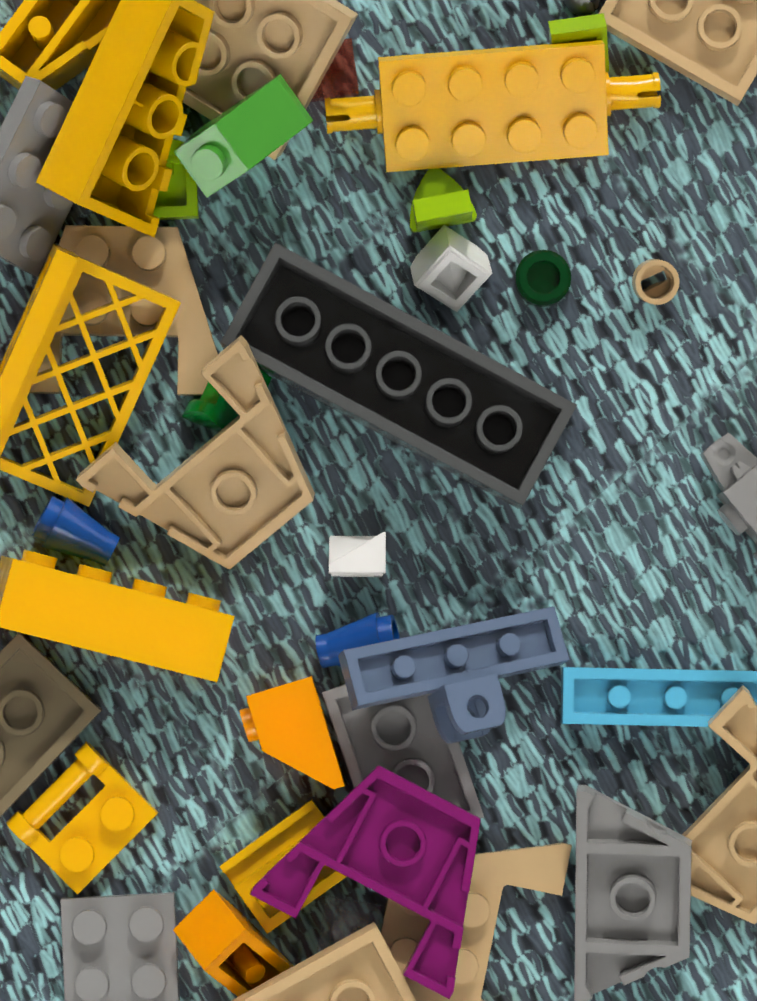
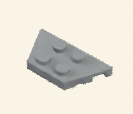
(627, 894)

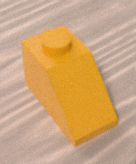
(294, 729)
(229, 945)

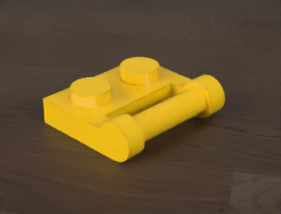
(96, 831)

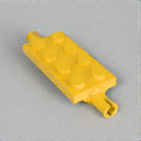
(493, 105)

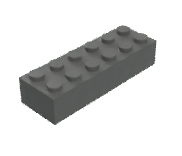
(399, 376)

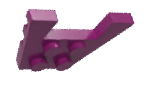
(400, 846)

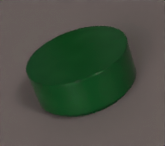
(542, 278)

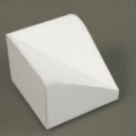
(450, 268)
(357, 556)

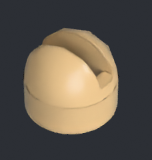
(659, 292)

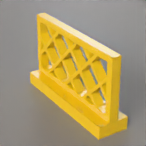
(32, 343)

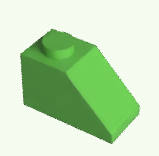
(243, 135)

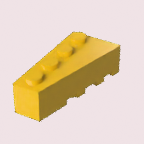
(128, 111)
(111, 618)

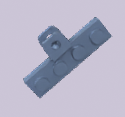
(457, 667)

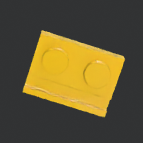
(263, 853)

